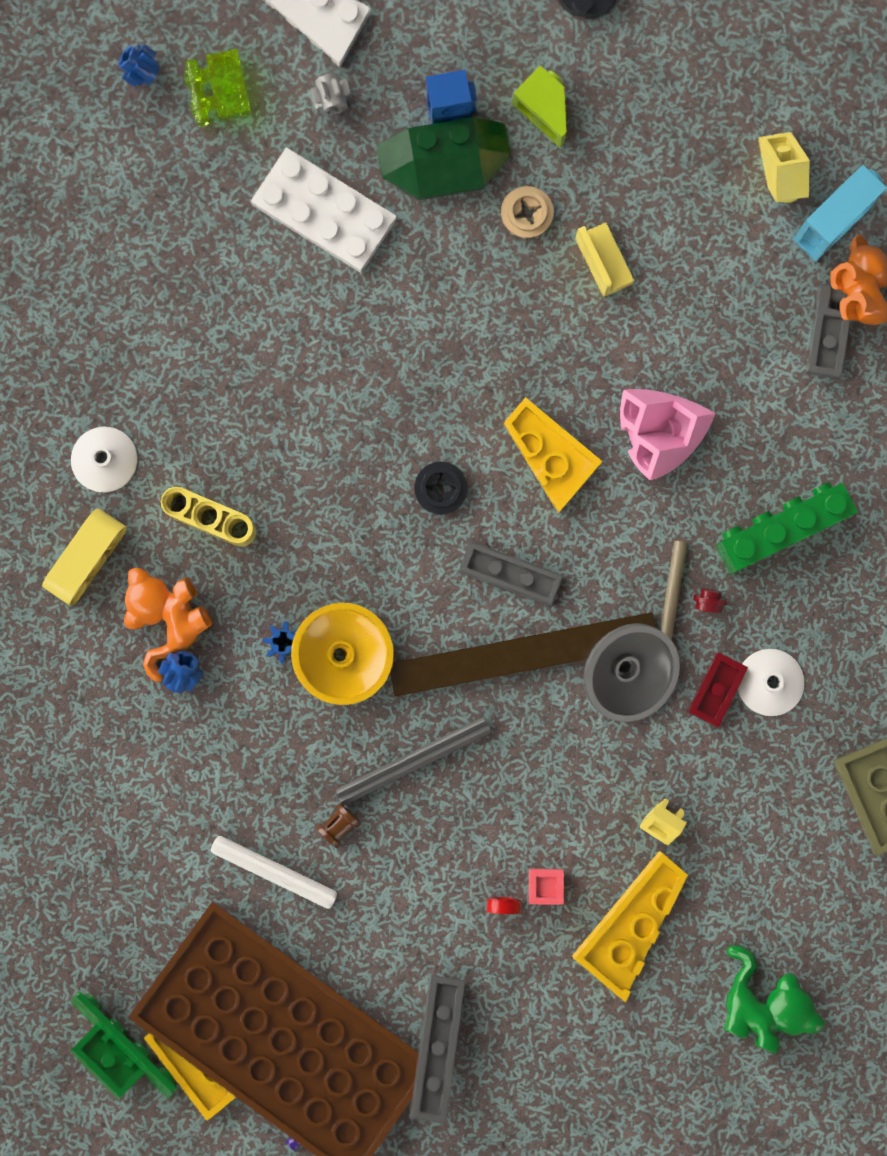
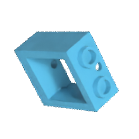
(840, 212)

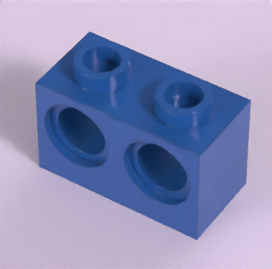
(450, 96)

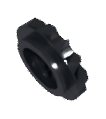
(429, 477)

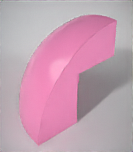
(662, 429)

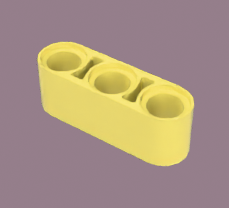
(193, 512)
(84, 556)

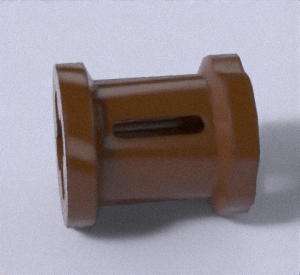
(338, 826)

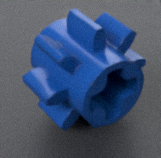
(139, 65)
(278, 634)
(180, 671)

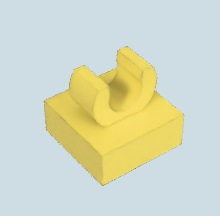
(663, 823)

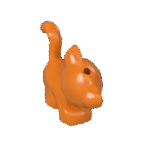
(861, 281)
(151, 601)

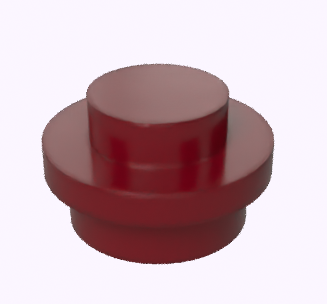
(710, 601)

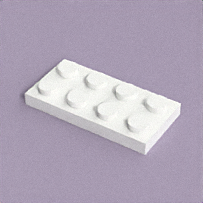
(323, 210)

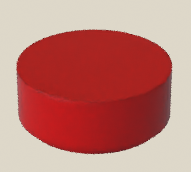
(503, 905)

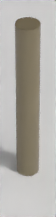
(673, 588)

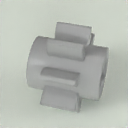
(331, 94)

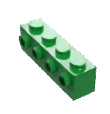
(786, 528)

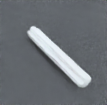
(274, 872)

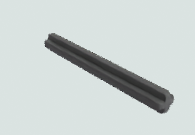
(413, 761)

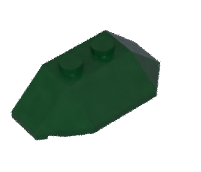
(444, 157)

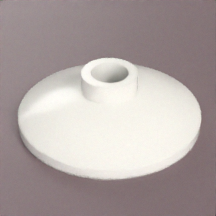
(118, 467)
(754, 687)

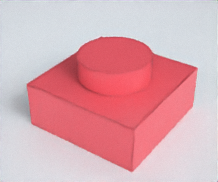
(546, 886)

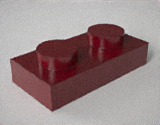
(717, 689)

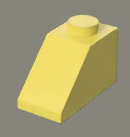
(785, 167)

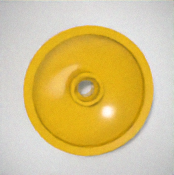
(366, 650)

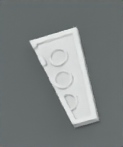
(327, 23)

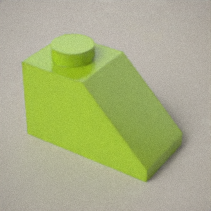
(543, 103)

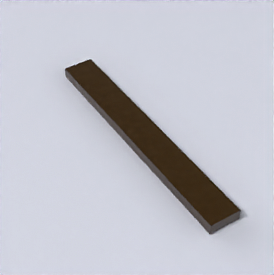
(504, 657)

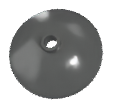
(643, 681)

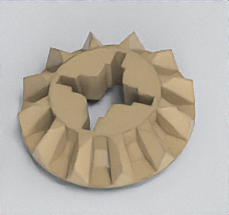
(533, 199)

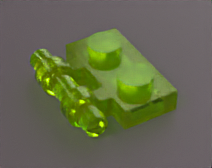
(227, 84)

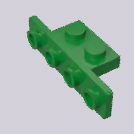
(113, 1056)

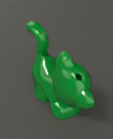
(785, 1011)

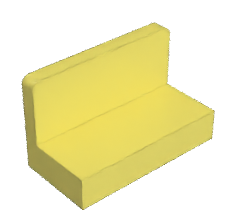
(604, 259)

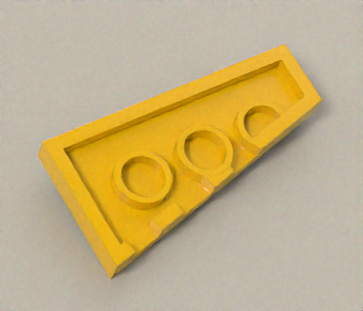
(624, 936)

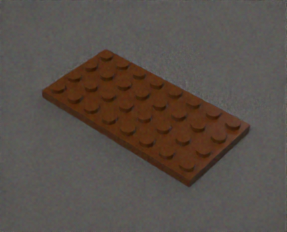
(279, 1039)

